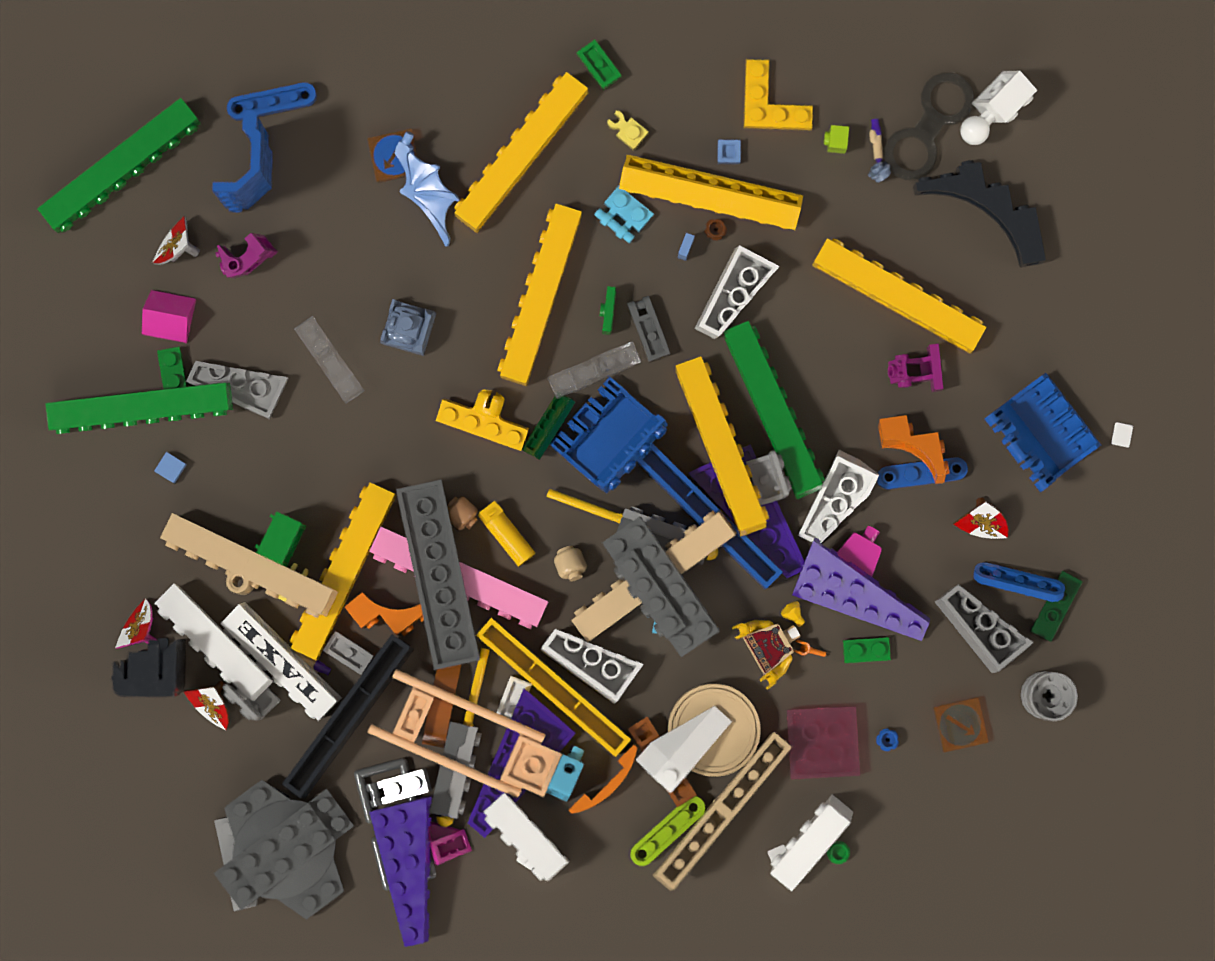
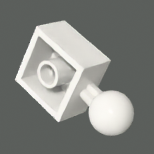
(997, 105)

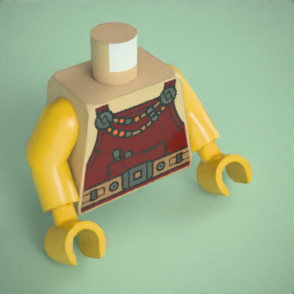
(769, 647)

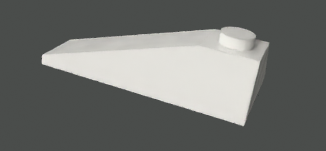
(844, 488)

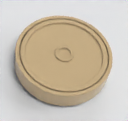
(736, 742)

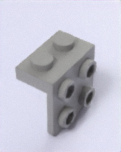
(769, 478)
(252, 709)

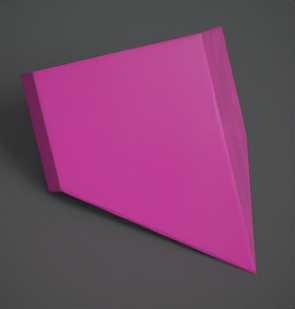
(447, 842)

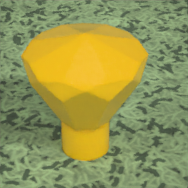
(792, 612)

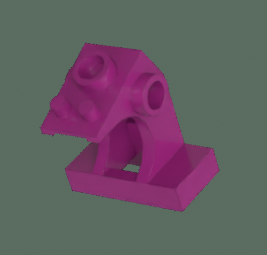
(257, 252)
(929, 369)

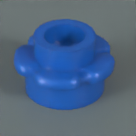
(887, 746)

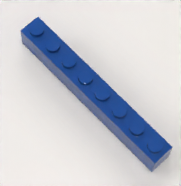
(699, 506)

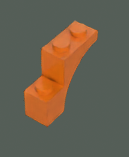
(899, 434)
(366, 614)

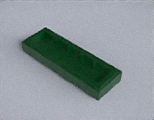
(548, 426)
(1054, 612)

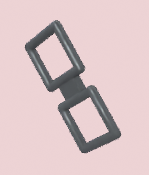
(365, 802)

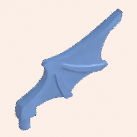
(425, 186)

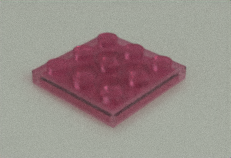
(823, 742)

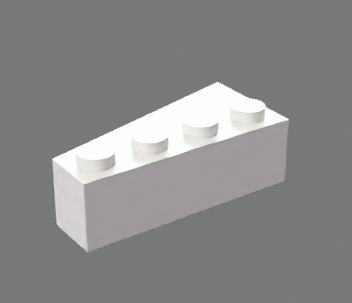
(736, 287)
(812, 842)

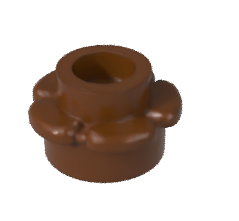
(716, 223)

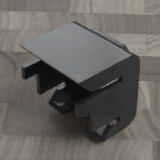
(152, 672)

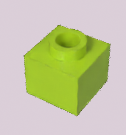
(837, 139)

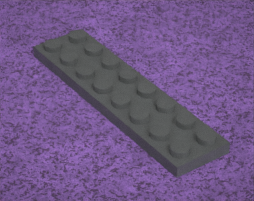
(438, 574)

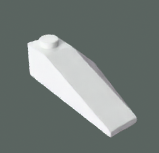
(678, 751)

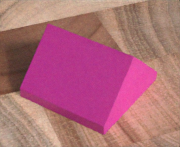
(167, 316)

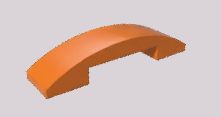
(585, 802)

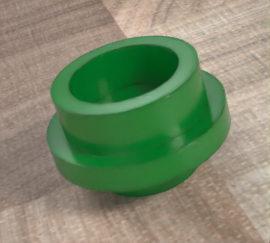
(838, 852)

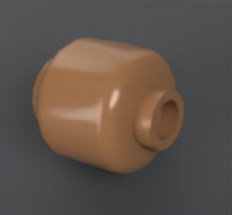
(462, 513)

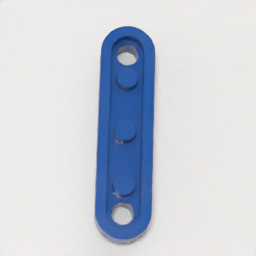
(272, 100)
(917, 474)
(1019, 582)

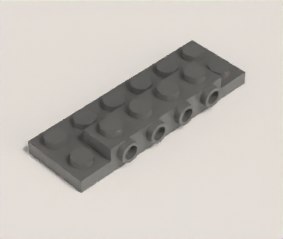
(659, 587)

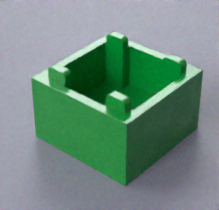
(281, 539)

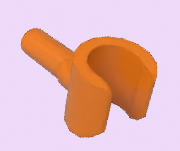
(805, 649)

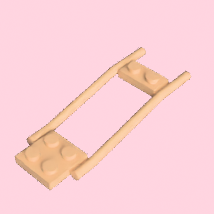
(527, 767)

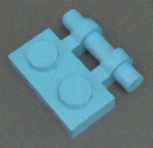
(628, 209)

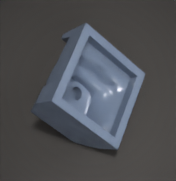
(408, 327)

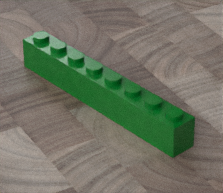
(119, 166)
(139, 406)
(773, 410)

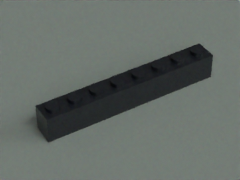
(347, 716)

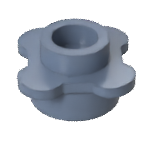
(879, 171)

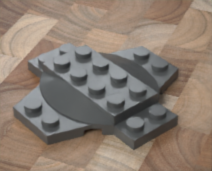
(283, 849)

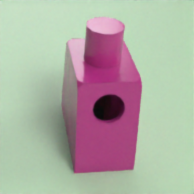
(862, 550)

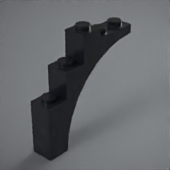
(969, 185)

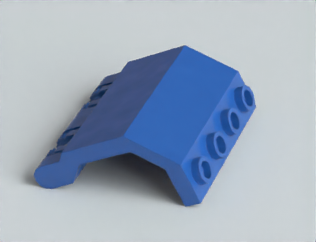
(259, 177)
(1043, 431)
(611, 438)

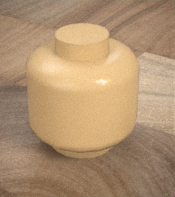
(570, 563)

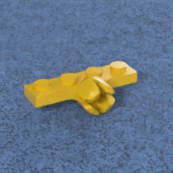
(483, 420)

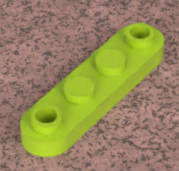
(667, 831)

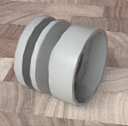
(1061, 700)

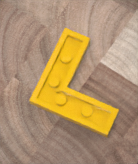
(764, 116)

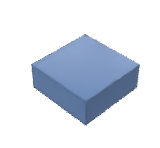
(728, 152)
(686, 246)
(170, 467)

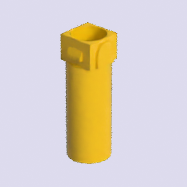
(506, 533)

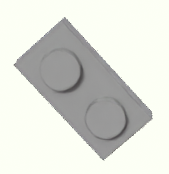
(348, 653)

